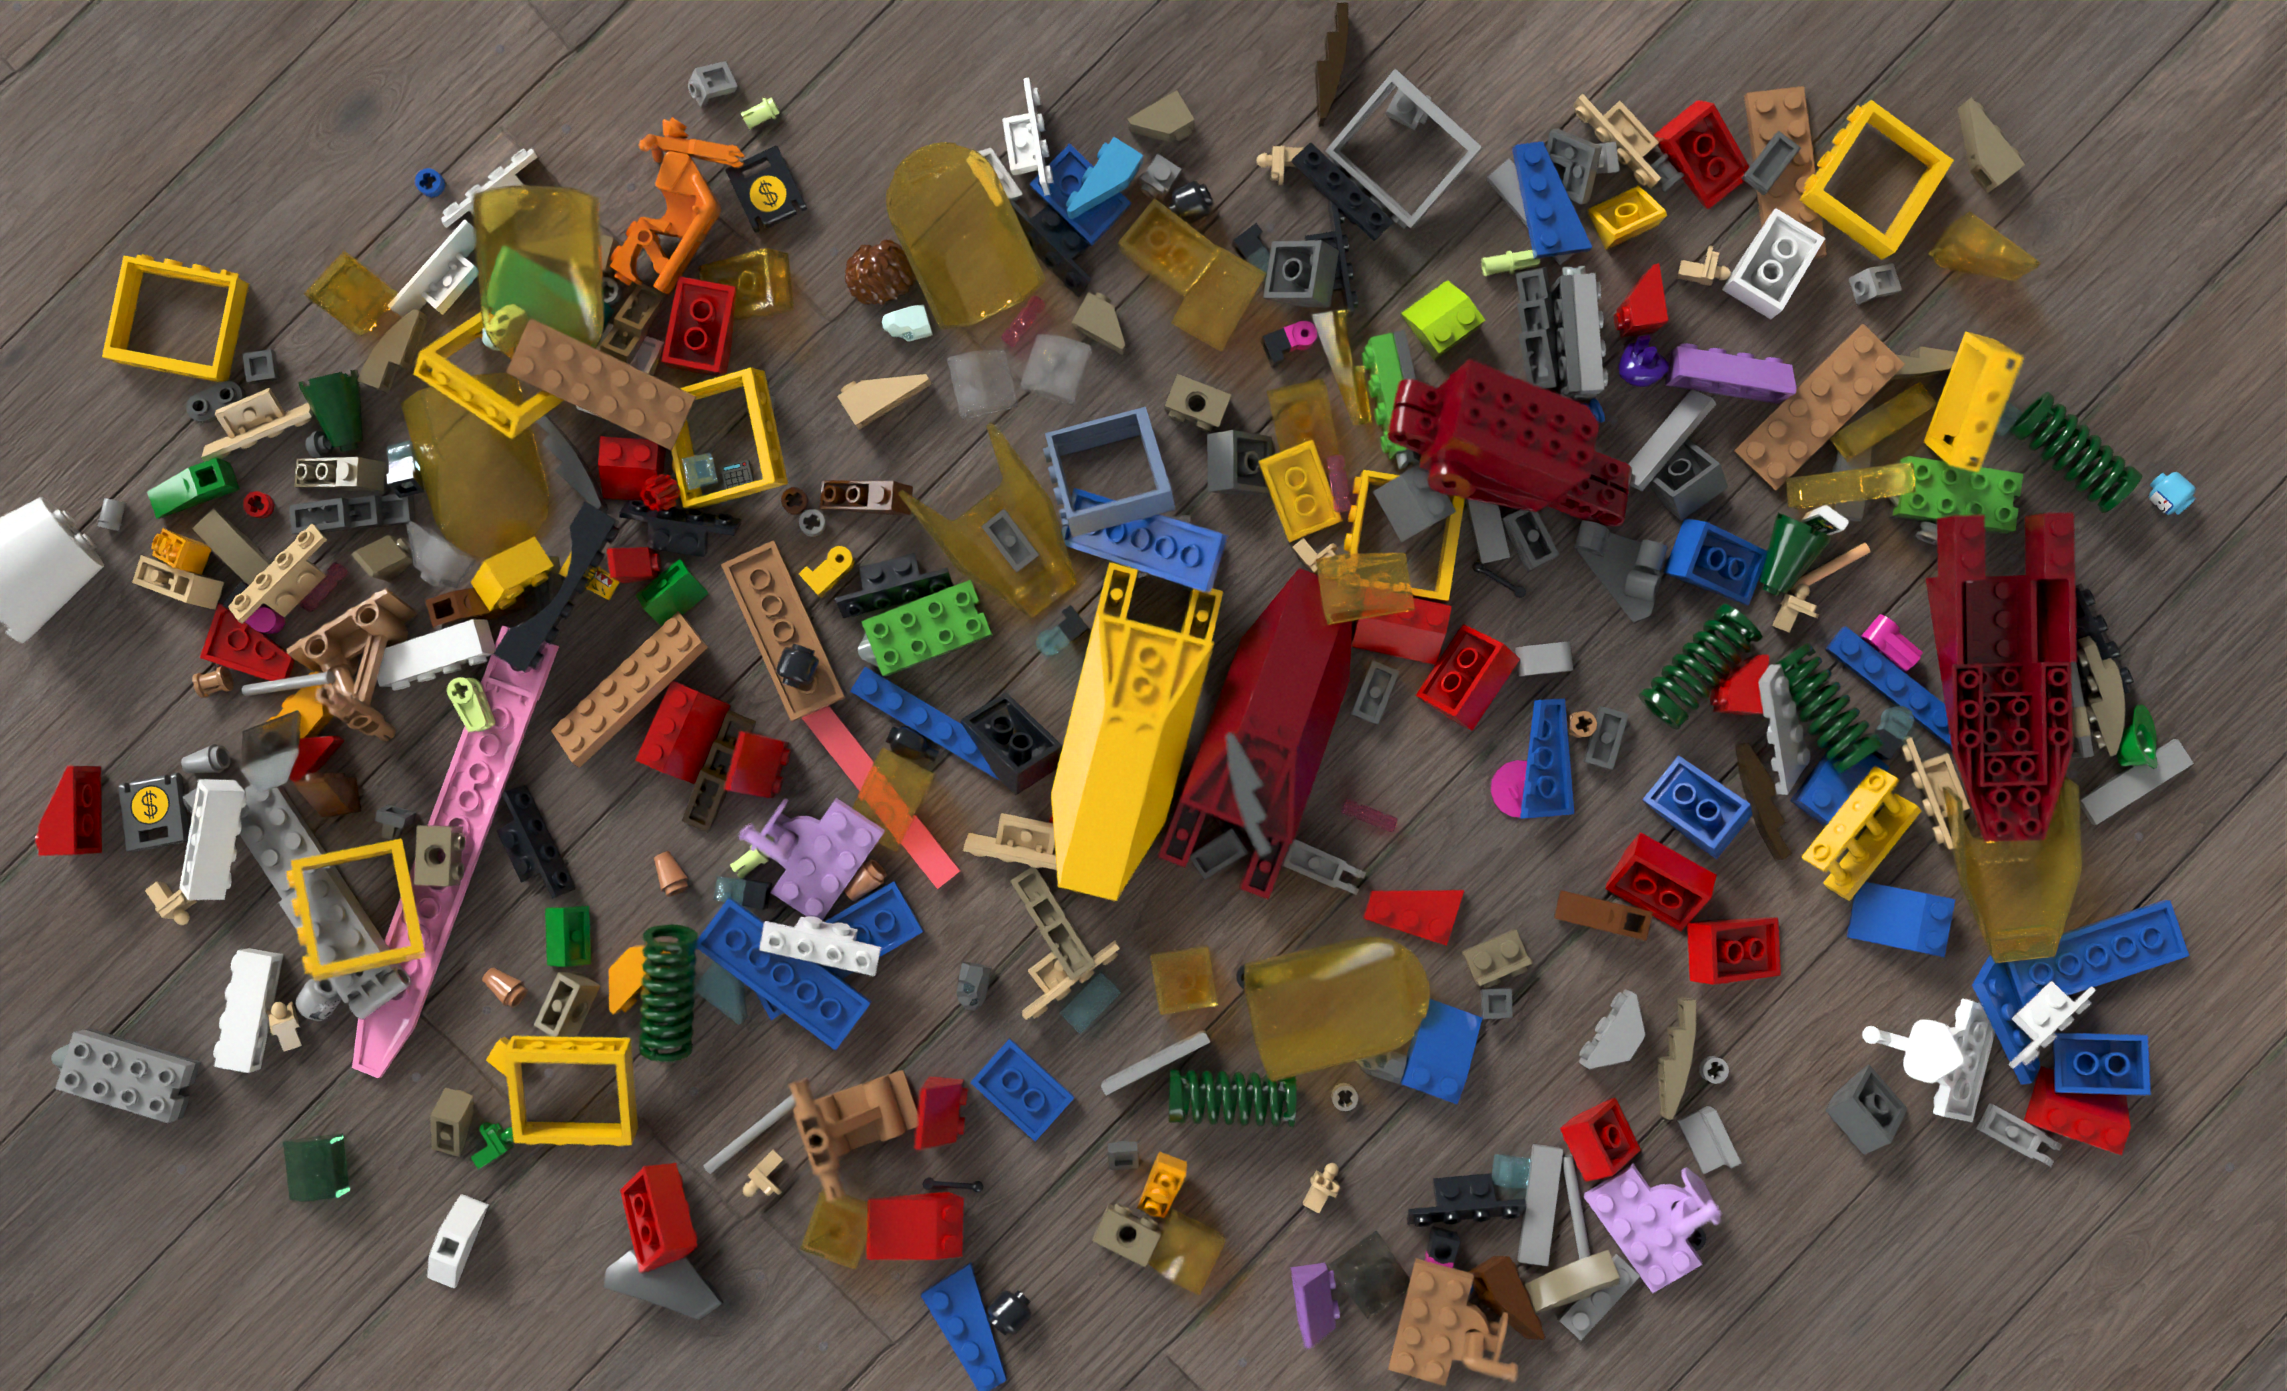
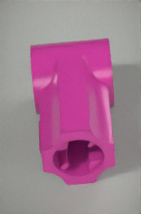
(1886, 639)

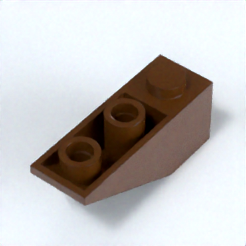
(865, 497)
(463, 606)
(330, 793)
(1603, 915)
(1502, 1291)

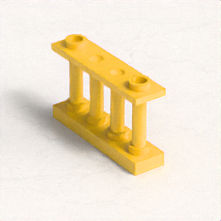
(1873, 844)

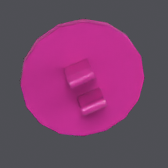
(1508, 787)

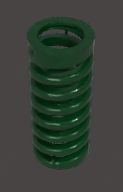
(2042, 410)
(1726, 622)
(1859, 749)
(668, 1036)
(1180, 1097)

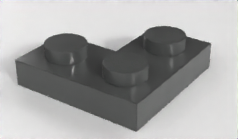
(1580, 160)

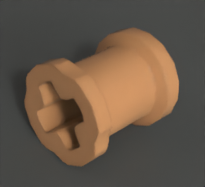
(213, 682)
(1588, 729)

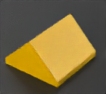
(1626, 216)

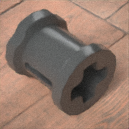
(1667, 172)

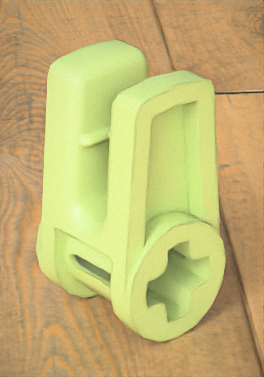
(472, 707)

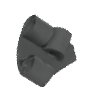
(1624, 567)
(670, 1286)

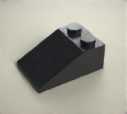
(1013, 743)

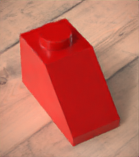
(633, 564)
(313, 755)

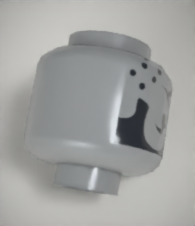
(318, 1000)

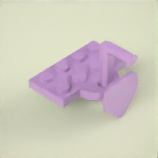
(816, 854)
(1654, 1222)

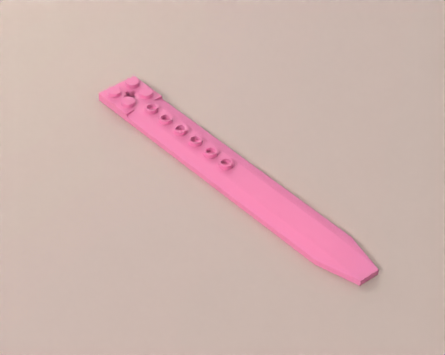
(465, 800)

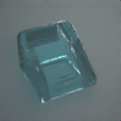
(699, 471)
(1510, 1171)

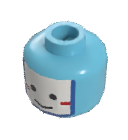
(2172, 493)

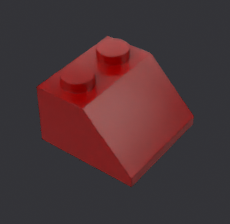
(1644, 306)
(626, 465)
(1740, 689)
(1600, 1140)

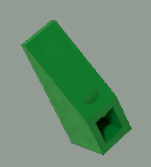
(193, 487)

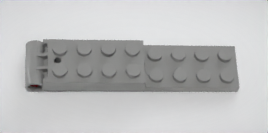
(341, 927)

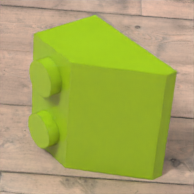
(1443, 318)

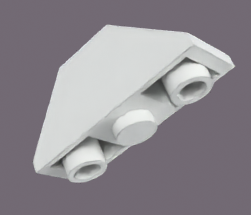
(455, 1240)

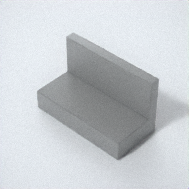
(1708, 1140)

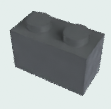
(1530, 538)

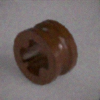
(795, 510)

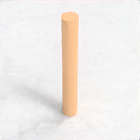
(1832, 566)

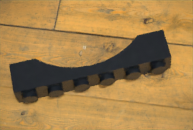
(589, 535)

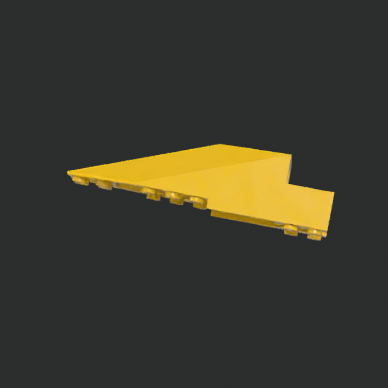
(1126, 736)

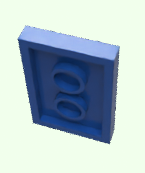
(1067, 176)
(1022, 1089)

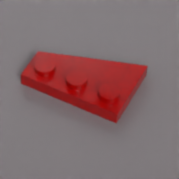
(244, 648)
(1416, 912)

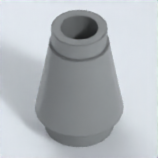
(207, 760)

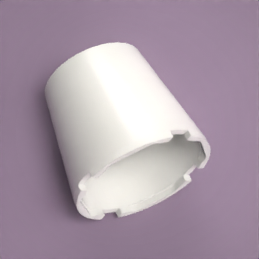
(41, 565)

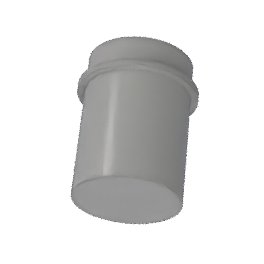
(111, 514)

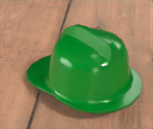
(2139, 741)

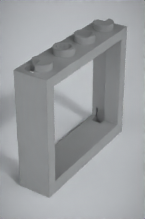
(1362, 180)

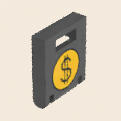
(150, 806)

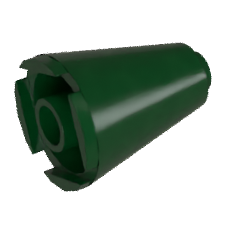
(337, 407)
(1790, 553)

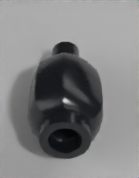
(910, 744)

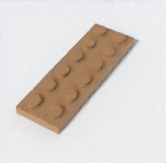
(1788, 113)
(600, 384)
(1819, 407)
(779, 620)
(628, 689)

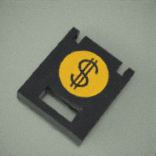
(768, 192)

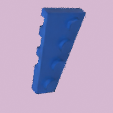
(1547, 207)
(1548, 763)

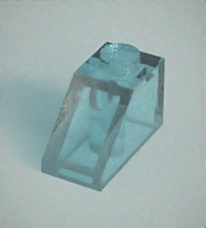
(724, 992)

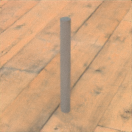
(288, 683)
(749, 1135)
(1575, 1206)

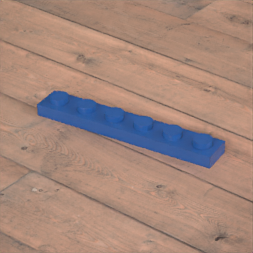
(1891, 682)
(919, 717)

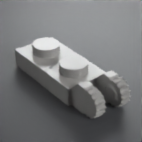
(1320, 866)
(2016, 1133)

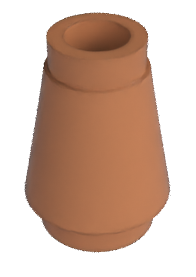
(670, 874)
(866, 879)
(505, 987)

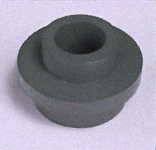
(319, 445)

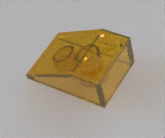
(1168, 248)
(1979, 249)
(760, 281)
(352, 293)
(1219, 300)
(1304, 414)
(1364, 586)
(893, 795)

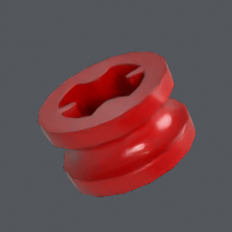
(266, 500)

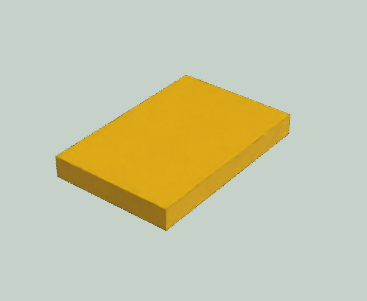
(1300, 490)

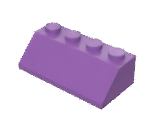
(1730, 374)

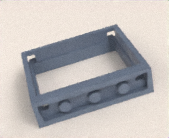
(1096, 434)

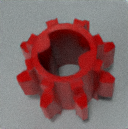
(660, 492)

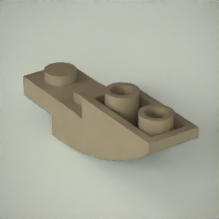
(2107, 699)

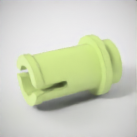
(760, 113)

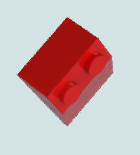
(1704, 152)
(700, 327)
(757, 765)
(73, 815)
(1733, 950)
(940, 1112)
(915, 1227)

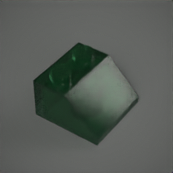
(316, 1167)

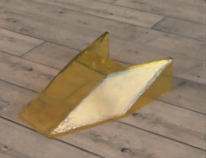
(978, 556)
(2020, 887)

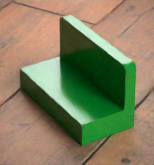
(671, 592)
(568, 936)

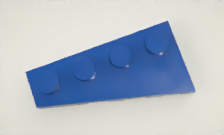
(2000, 1005)
(964, 1321)

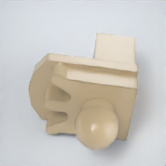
(1280, 157)
(1704, 272)
(1309, 556)
(1791, 606)
(169, 904)
(284, 1022)
(760, 1178)
(1322, 1186)

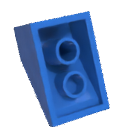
(1716, 561)
(1827, 791)
(1698, 806)
(1901, 918)
(1442, 1051)
(2101, 1064)

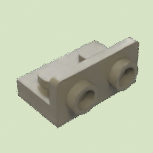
(1497, 958)

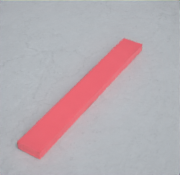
(856, 765)

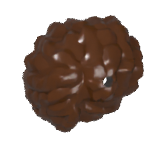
(879, 273)

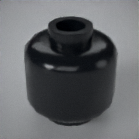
(1191, 202)
(797, 665)
(1009, 1312)

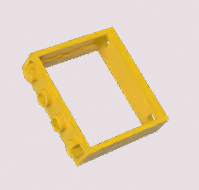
(1847, 220)
(125, 306)
(471, 392)
(1972, 401)
(764, 432)
(1450, 538)
(367, 962)
(571, 1050)

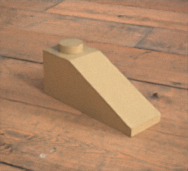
(875, 397)
(178, 584)

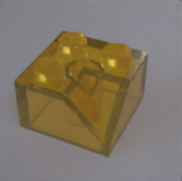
(1183, 979)
(838, 1230)
(1186, 1251)

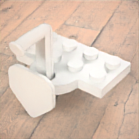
(1947, 1056)

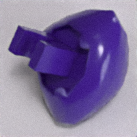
(1642, 364)

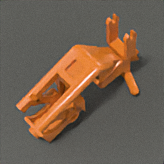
(690, 206)

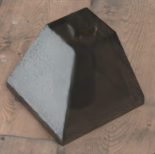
(271, 751)

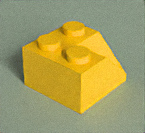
(510, 571)

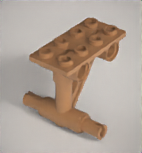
(335, 647)
(850, 1120)

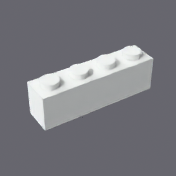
(436, 653)
(212, 839)
(245, 1017)

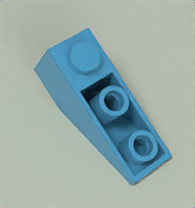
(1111, 175)

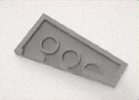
(1783, 728)

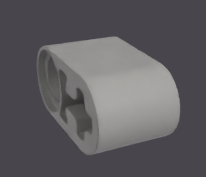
(1544, 659)

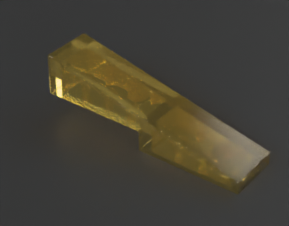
(1349, 378)
(1883, 421)
(1850, 485)

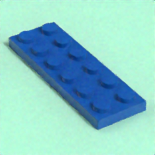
(1153, 545)
(881, 921)
(2103, 952)
(795, 986)

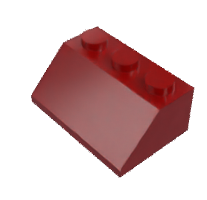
(1405, 634)
(1468, 676)
(683, 732)
(1661, 882)
(2089, 1118)
(658, 1216)

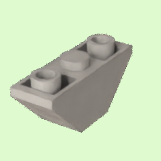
(1616, 1035)

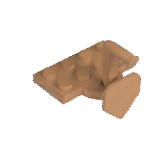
(1444, 1327)

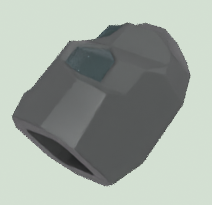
(973, 985)
(1385, 1066)

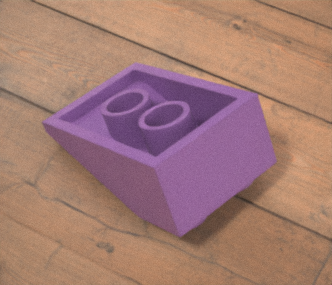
(1314, 1302)

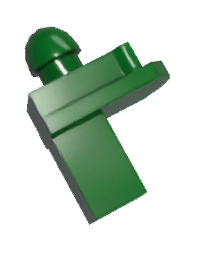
(498, 1143)

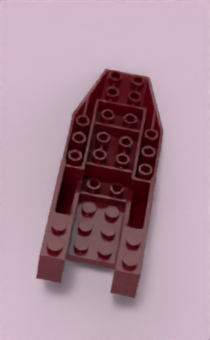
(2007, 670)
(1282, 711)

